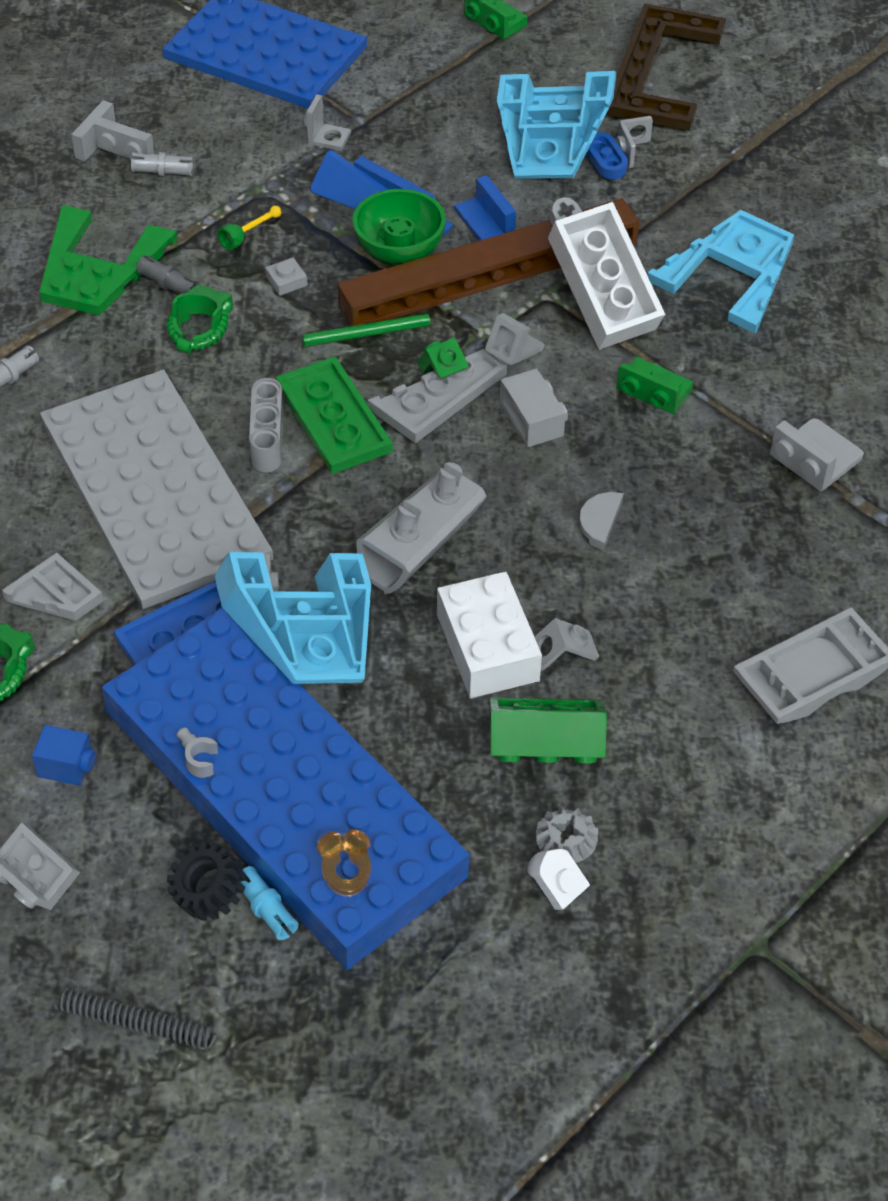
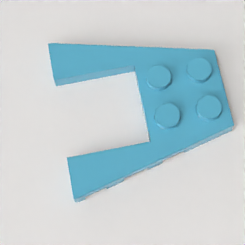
(743, 244)

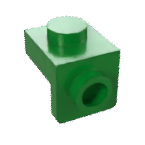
(444, 358)

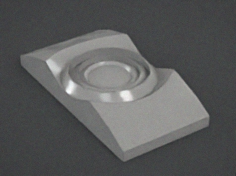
(814, 666)

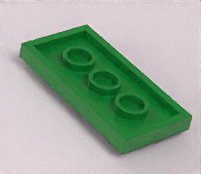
(334, 415)

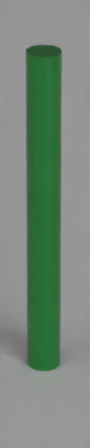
(366, 330)

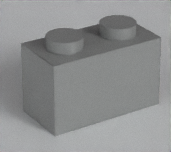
(533, 407)

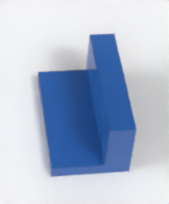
(488, 212)

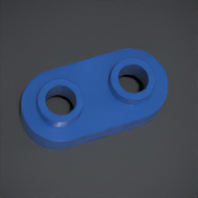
(607, 157)

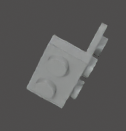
(814, 452)

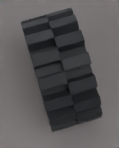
(219, 893)

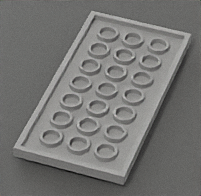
(153, 486)

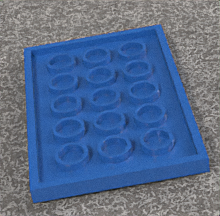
(266, 49)

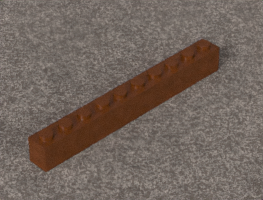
(457, 272)

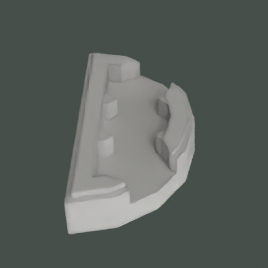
(599, 516)

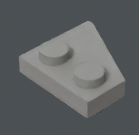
(54, 589)

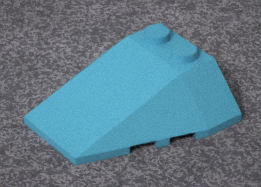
(552, 126)

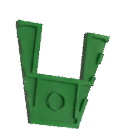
(90, 282)

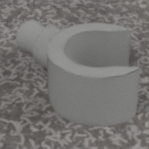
(195, 746)

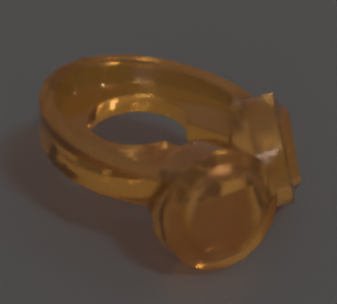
(356, 845)

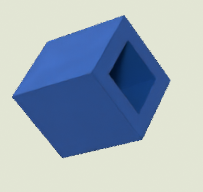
(63, 755)

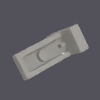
(103, 132)

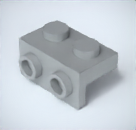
(35, 869)

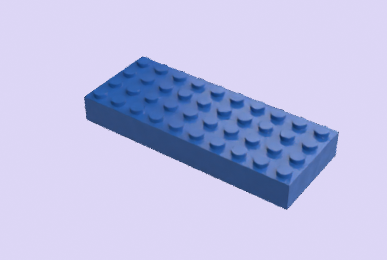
(284, 783)

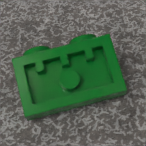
(495, 16)
(653, 384)

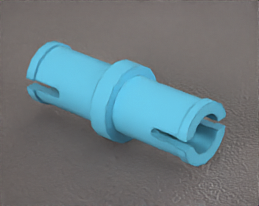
(267, 904)

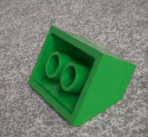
(547, 729)

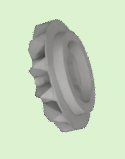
(579, 845)

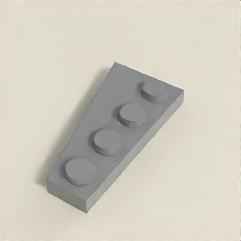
(432, 401)

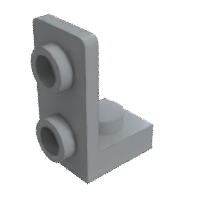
(511, 341)

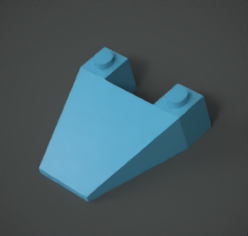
(303, 633)

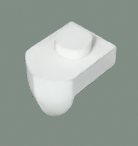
(557, 876)

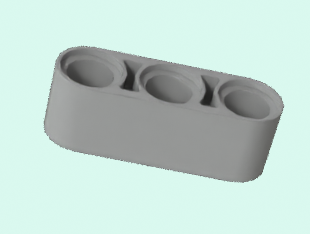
(266, 425)

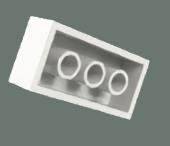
(606, 275)

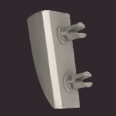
(418, 527)

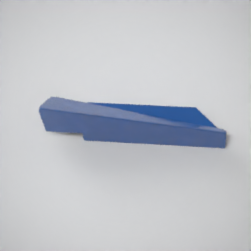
(352, 183)

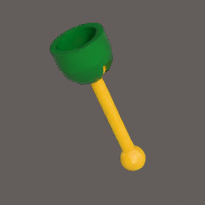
(232, 235)

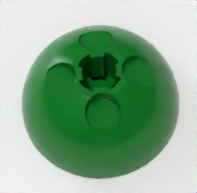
(399, 225)

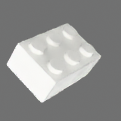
(488, 634)

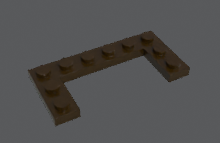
(639, 58)

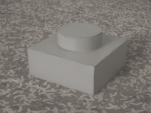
(286, 276)

